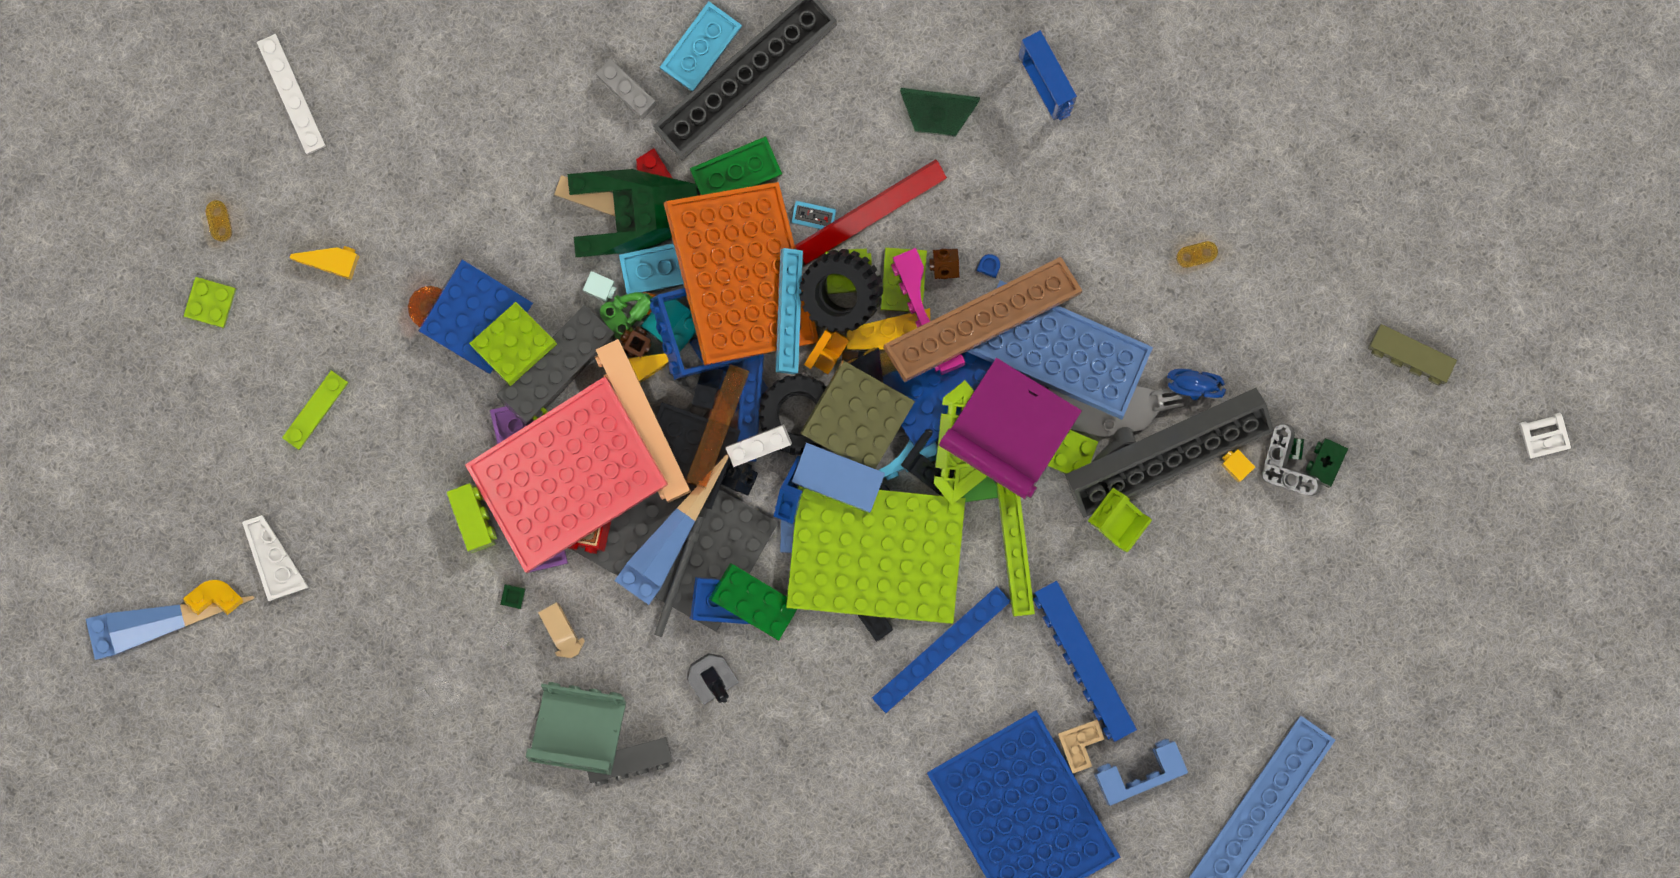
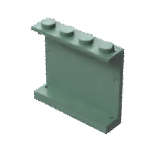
(577, 728)

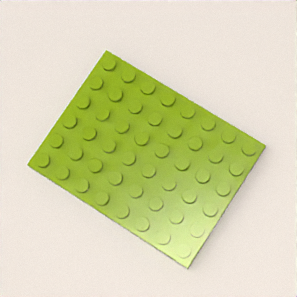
(880, 562)

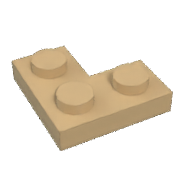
(1074, 743)

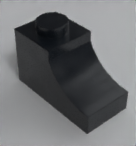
(707, 389)

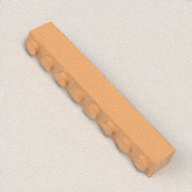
(635, 402)

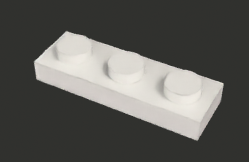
(758, 445)

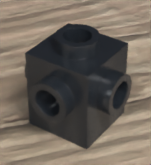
(740, 478)

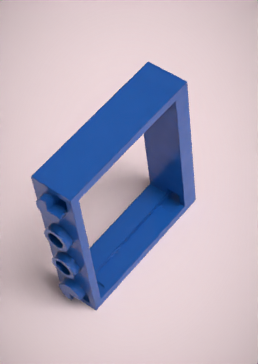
(1047, 76)
(669, 343)

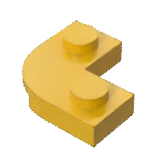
(213, 592)

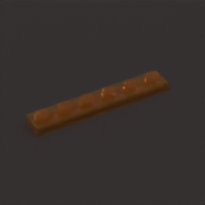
(717, 426)

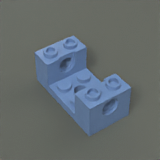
(1169, 763)

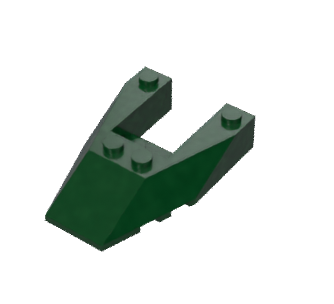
(637, 207)

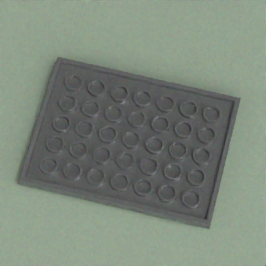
(727, 535)

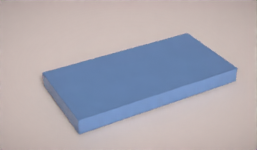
(838, 477)

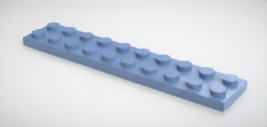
(1265, 802)

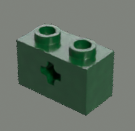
(1335, 455)

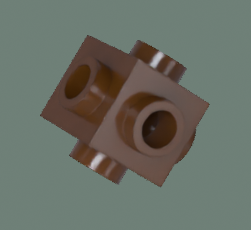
(945, 263)
(639, 348)

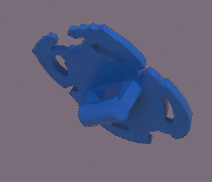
(1196, 384)

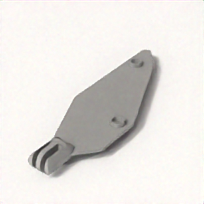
(1140, 412)

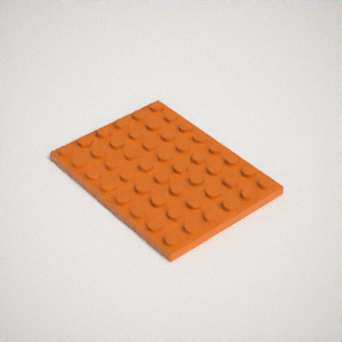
(732, 267)

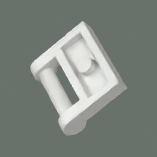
(1547, 442)

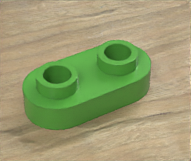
(614, 320)

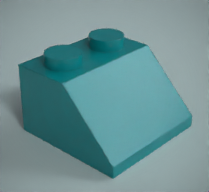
(680, 320)

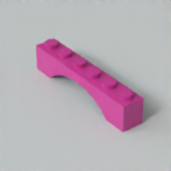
(910, 270)

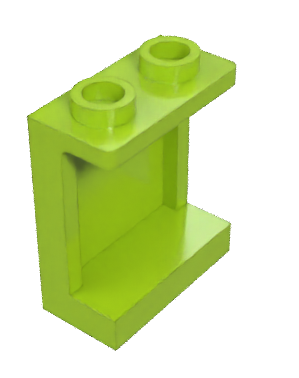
(1119, 520)

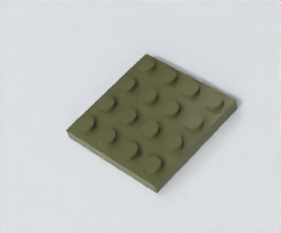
(857, 416)

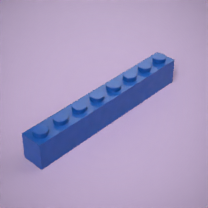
(1085, 662)

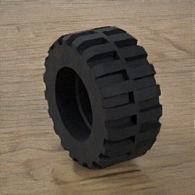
(820, 305)
(777, 395)

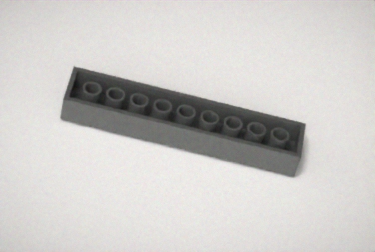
(744, 76)
(1171, 451)

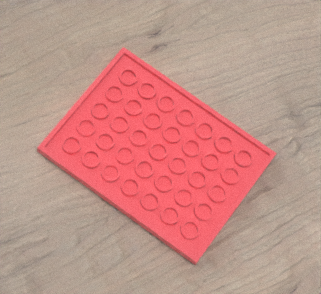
(566, 474)

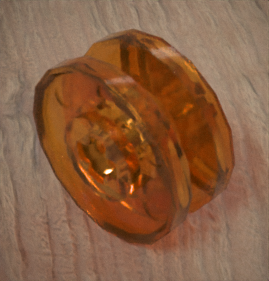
(419, 302)

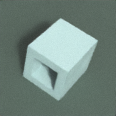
(599, 287)

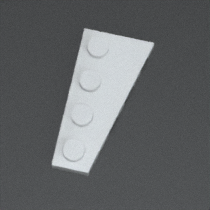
(273, 563)

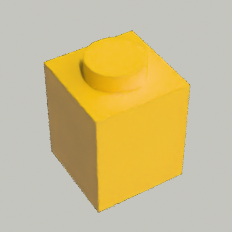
(1237, 465)

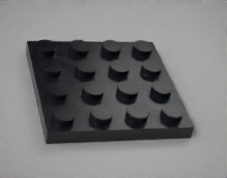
(684, 433)

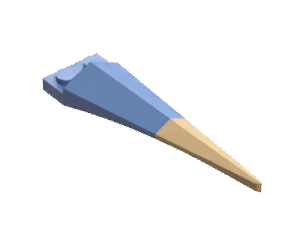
(653, 561)
(124, 630)

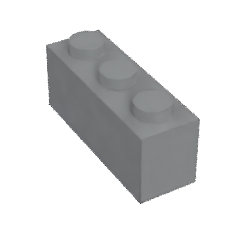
(626, 89)

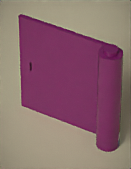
(1010, 429)

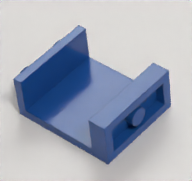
(788, 497)

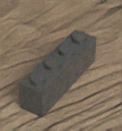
(637, 759)

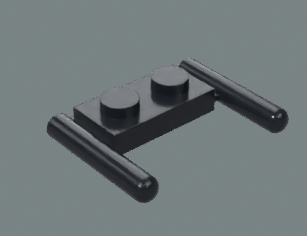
(921, 466)

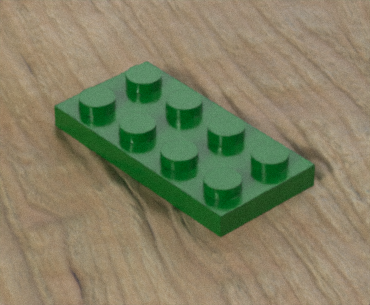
(737, 169)
(753, 601)

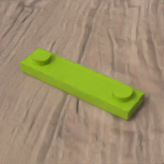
(315, 410)

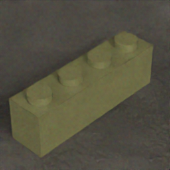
(1412, 354)

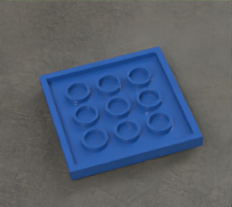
(466, 309)

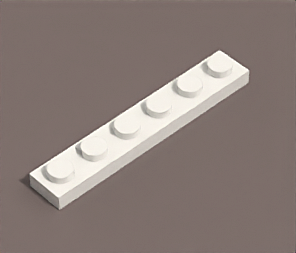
(291, 94)

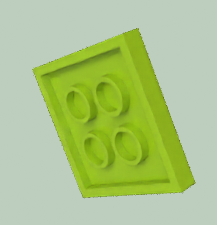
(513, 343)

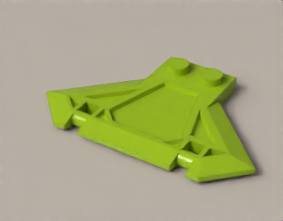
(965, 476)

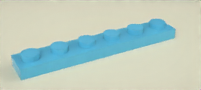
(789, 311)

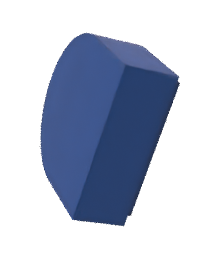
(989, 265)

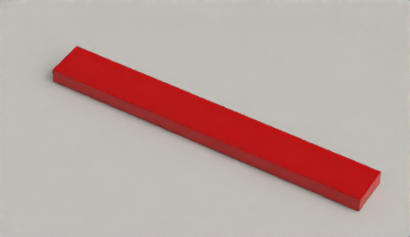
(871, 211)

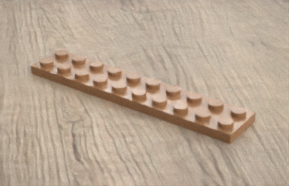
(982, 319)

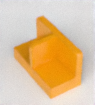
(827, 351)

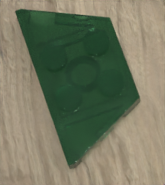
(937, 111)

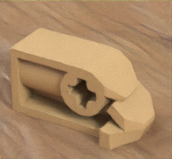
(561, 631)

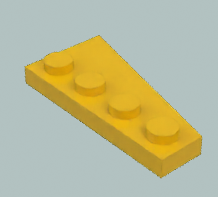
(882, 331)

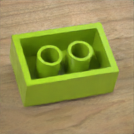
(472, 517)

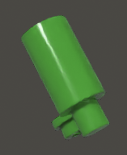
(639, 310)

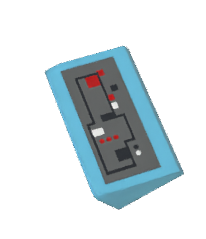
(812, 215)

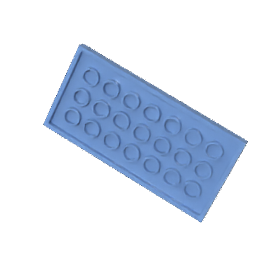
(1073, 358)

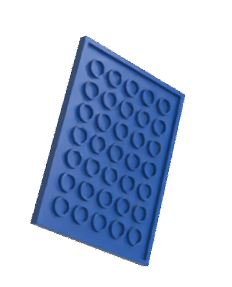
(1023, 806)

